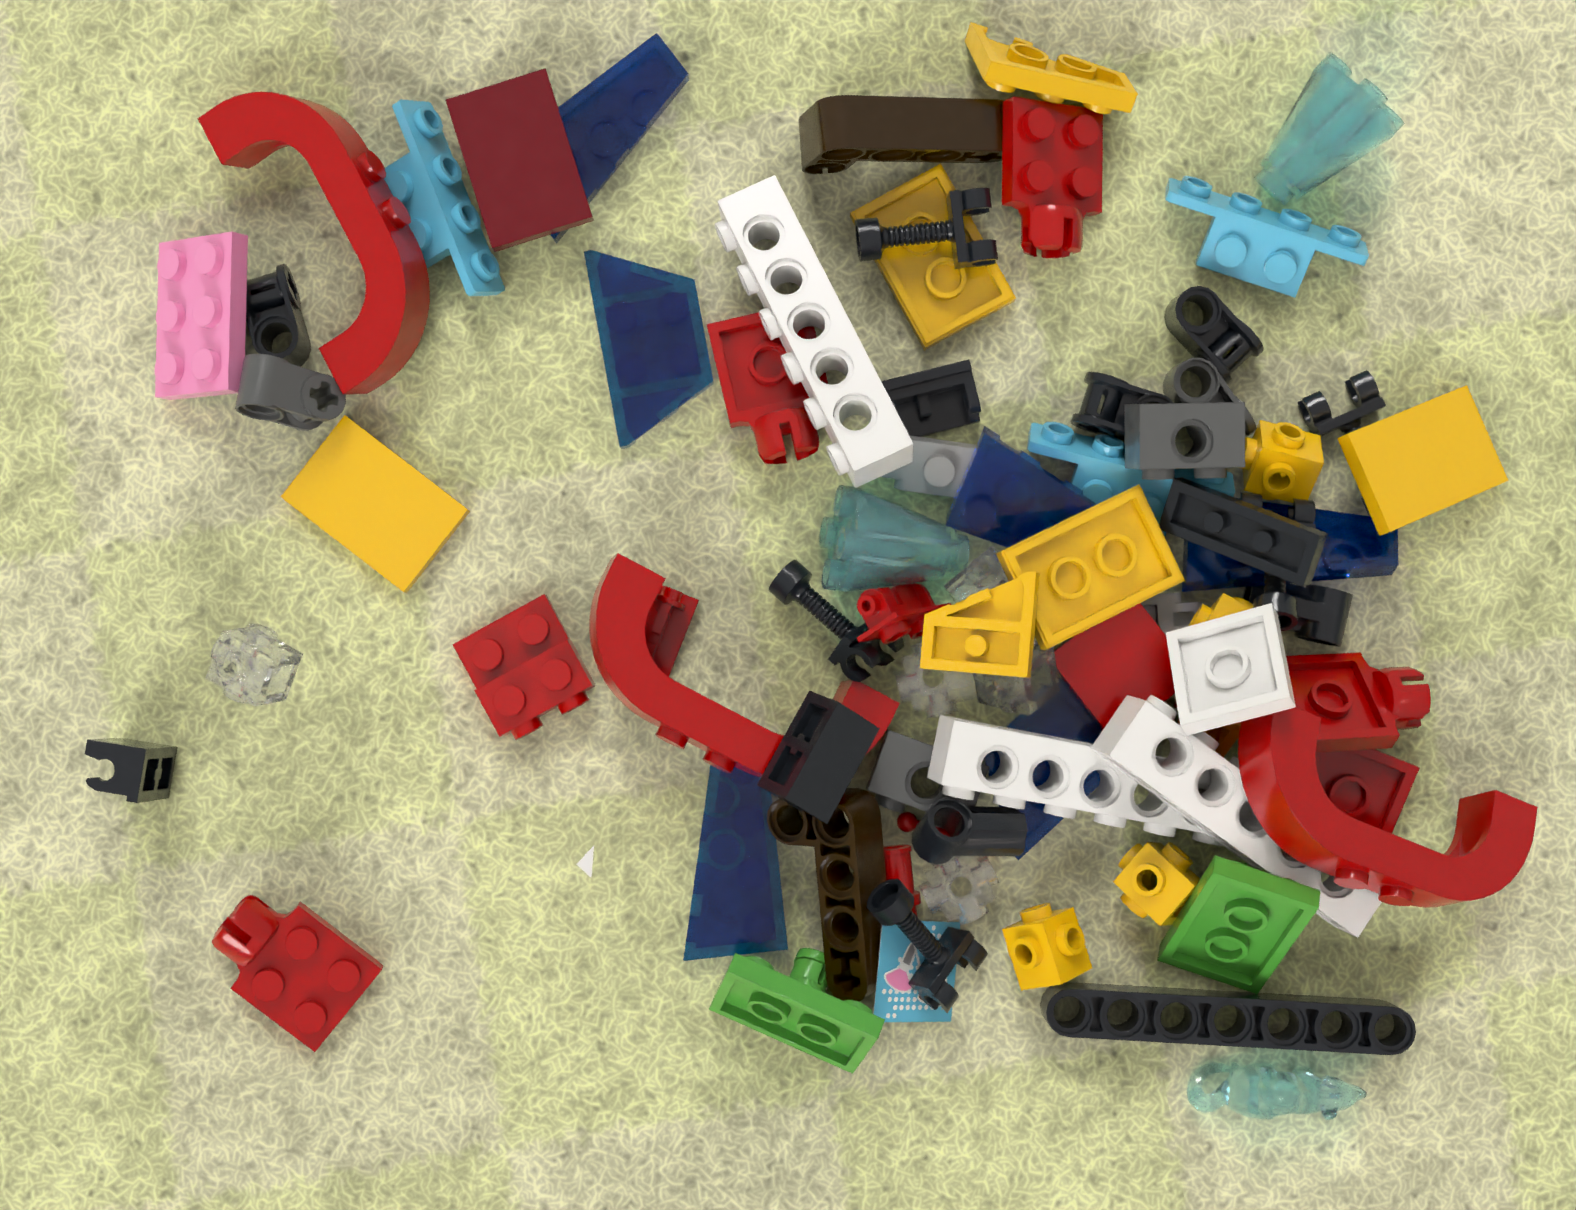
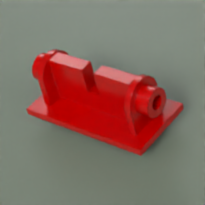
(895, 612)
(668, 625)

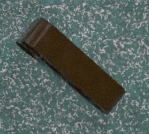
(899, 129)
(849, 949)

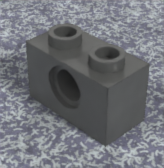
(1216, 434)
(893, 771)

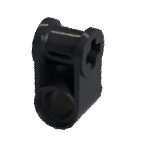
(273, 309)
(1216, 333)
(1117, 393)

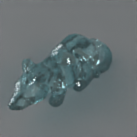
(1266, 1093)

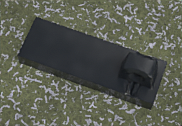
(1242, 531)

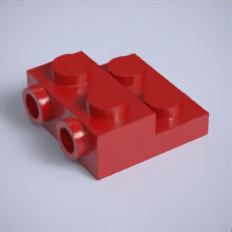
(525, 668)

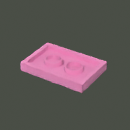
(201, 316)

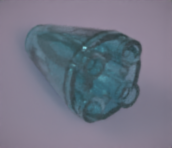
(1326, 131)
(885, 544)

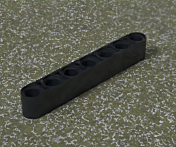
(1251, 1025)

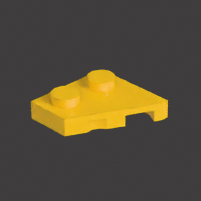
(985, 631)

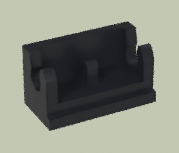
(935, 398)
(818, 756)
(140, 768)

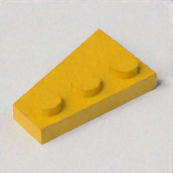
(1030, 69)

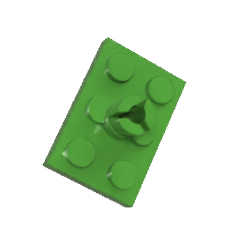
(1238, 924)
(798, 1008)

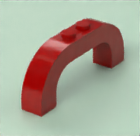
(375, 222)
(681, 713)
(1292, 807)

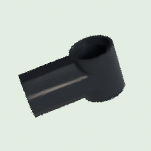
(1320, 611)
(971, 831)

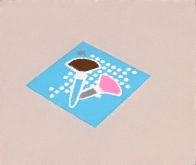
(896, 966)

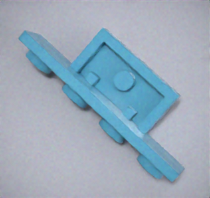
(437, 201)
(1258, 242)
(1102, 469)

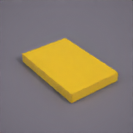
(923, 276)
(1422, 460)
(375, 504)
(1094, 565)

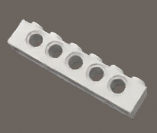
(766, 213)
(964, 744)
(1131, 745)

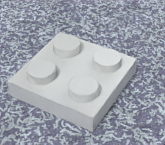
(1229, 669)

